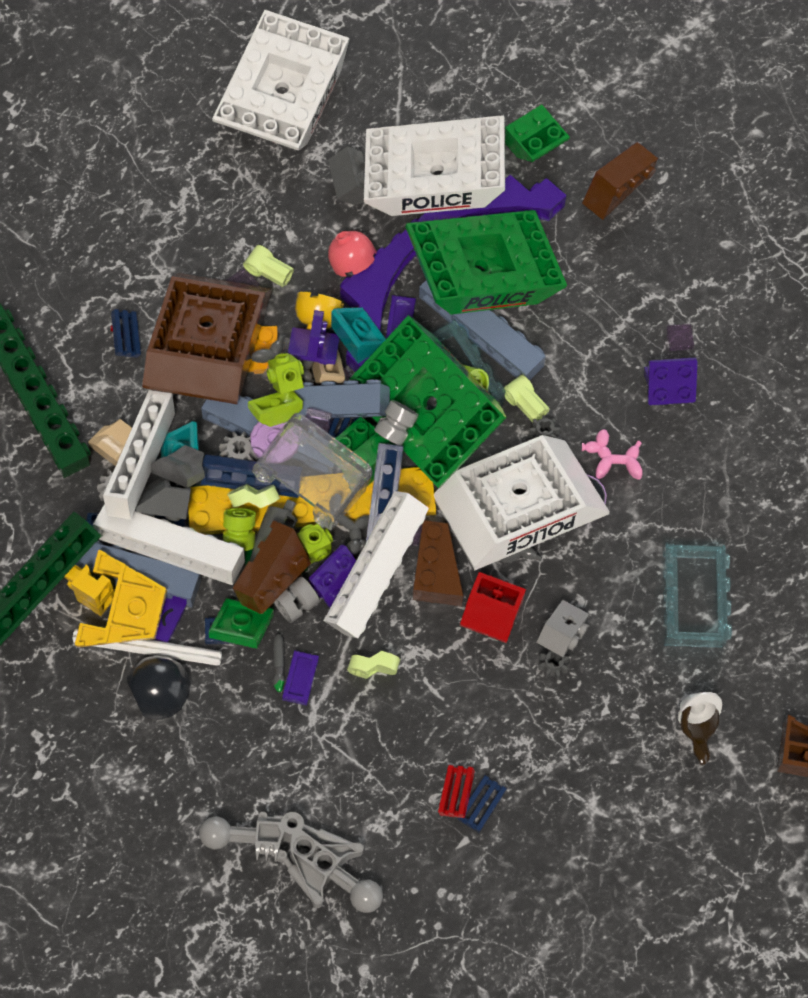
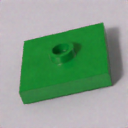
(240, 624)

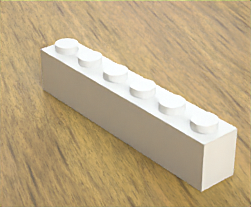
(138, 454)
(173, 545)
(376, 564)

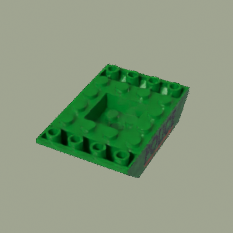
(509, 248)
(422, 368)

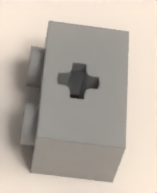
(563, 628)

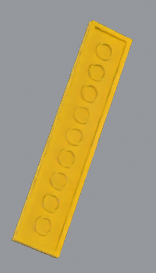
(209, 503)

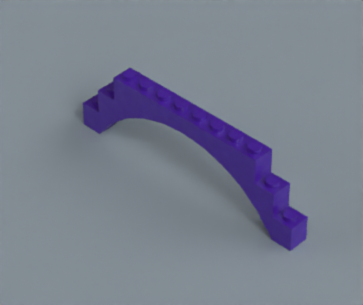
(373, 285)

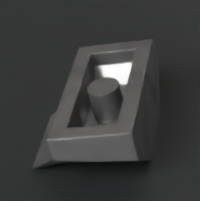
(181, 466)

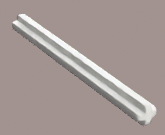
(171, 650)

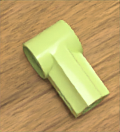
(263, 263)
(521, 393)

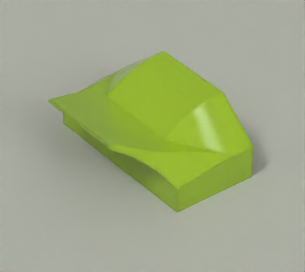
(275, 408)

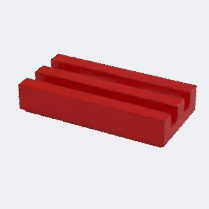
(460, 771)

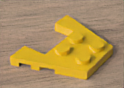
(134, 607)

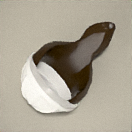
(699, 721)

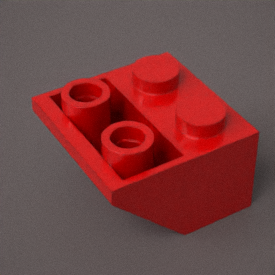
(492, 607)

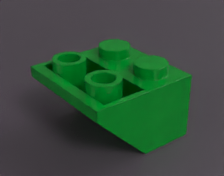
(534, 134)
(363, 441)

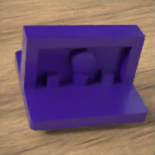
(315, 343)
(671, 381)
(332, 574)

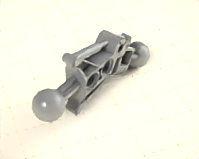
(268, 840)

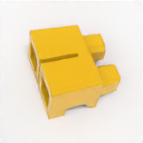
(92, 593)

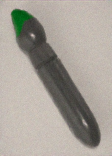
(279, 679)

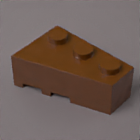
(619, 179)
(436, 567)
(272, 570)
(793, 748)

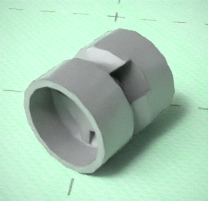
(396, 422)
(304, 596)

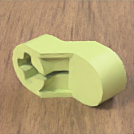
(257, 497)
(380, 662)

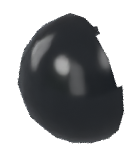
(159, 686)

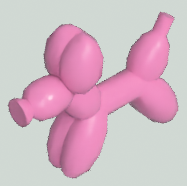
(608, 459)

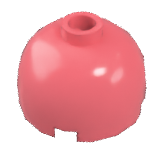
(351, 252)

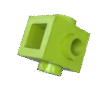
(285, 373)
(315, 542)

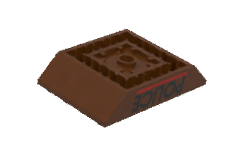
(202, 359)

